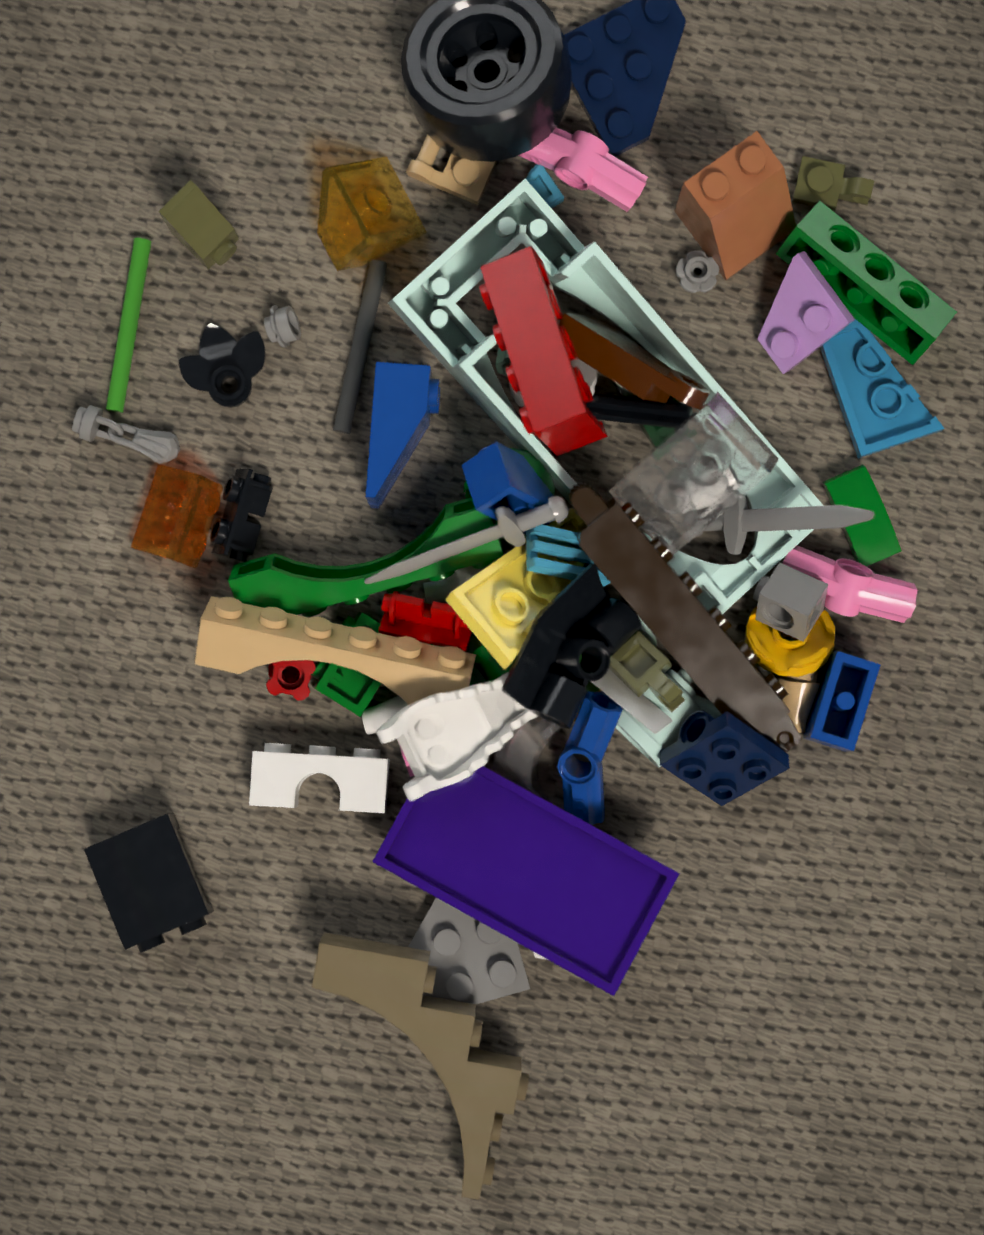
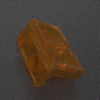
(177, 516)

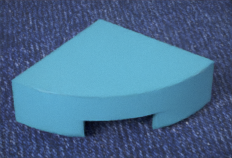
(545, 186)

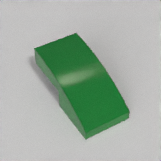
(870, 539)

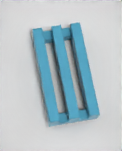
(554, 568)

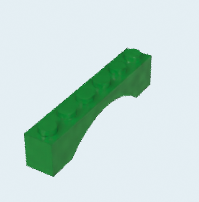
(311, 587)

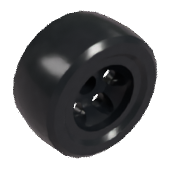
(505, 103)

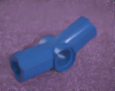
(590, 737)

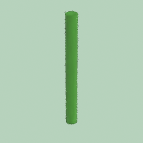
(128, 325)

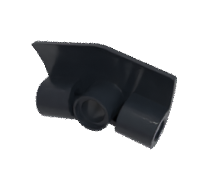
(573, 625)

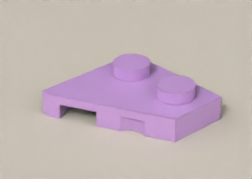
(802, 315)

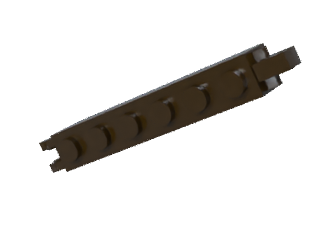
(679, 618)

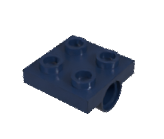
(722, 756)

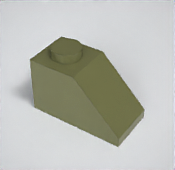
(200, 226)

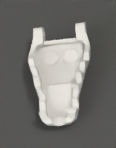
(453, 733)

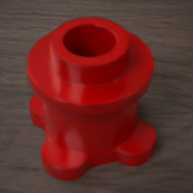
(294, 686)

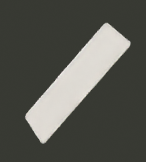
(638, 707)

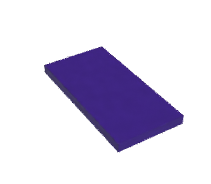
(530, 873)

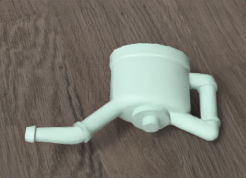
(652, 743)

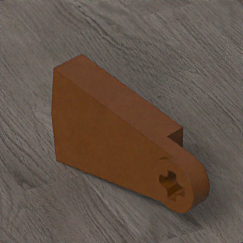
(629, 364)

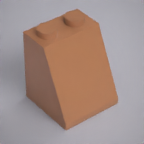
(738, 205)

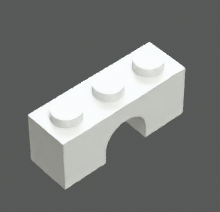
(279, 775)

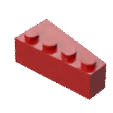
(539, 352)

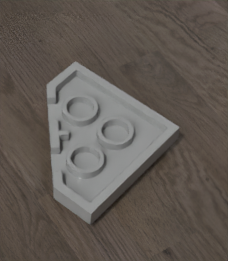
(469, 956)

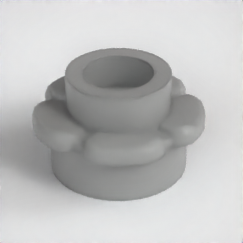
(692, 282)
(282, 325)

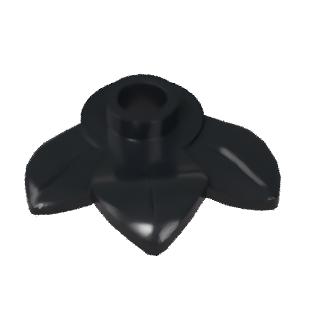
(223, 359)

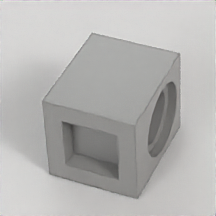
(790, 601)

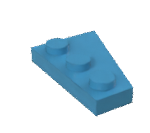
(872, 393)

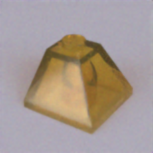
(364, 213)

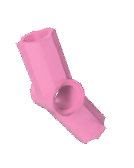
(585, 164)
(855, 586)

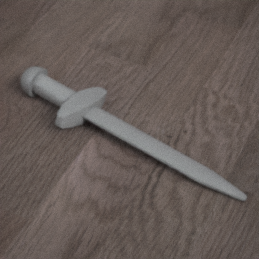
(740, 520)
(509, 526)

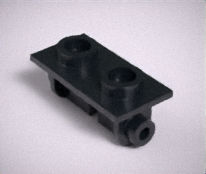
(232, 529)

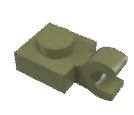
(824, 182)
(643, 667)

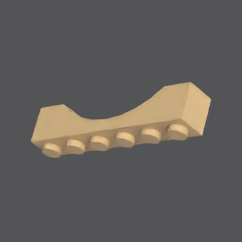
(247, 636)

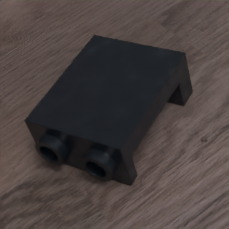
(148, 883)

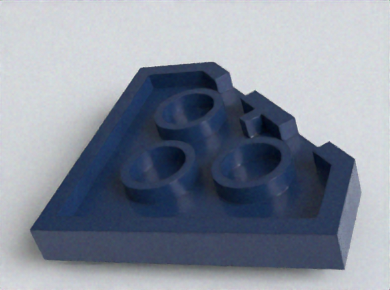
(623, 68)

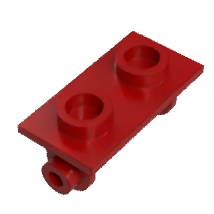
(426, 622)

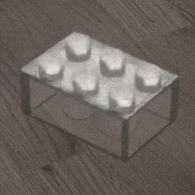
(695, 473)

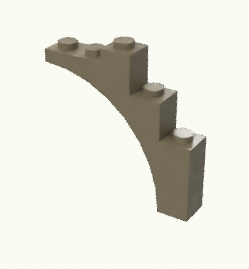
(478, 1081)

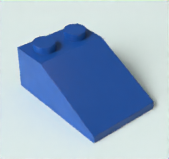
(400, 416)

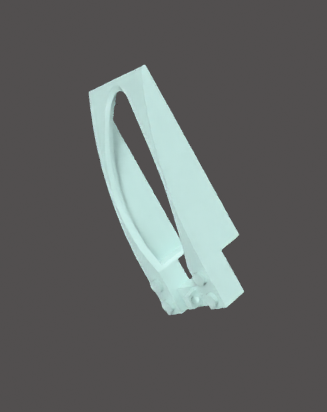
(591, 277)

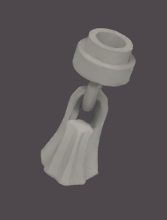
(155, 444)

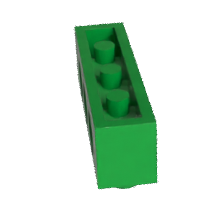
(870, 283)

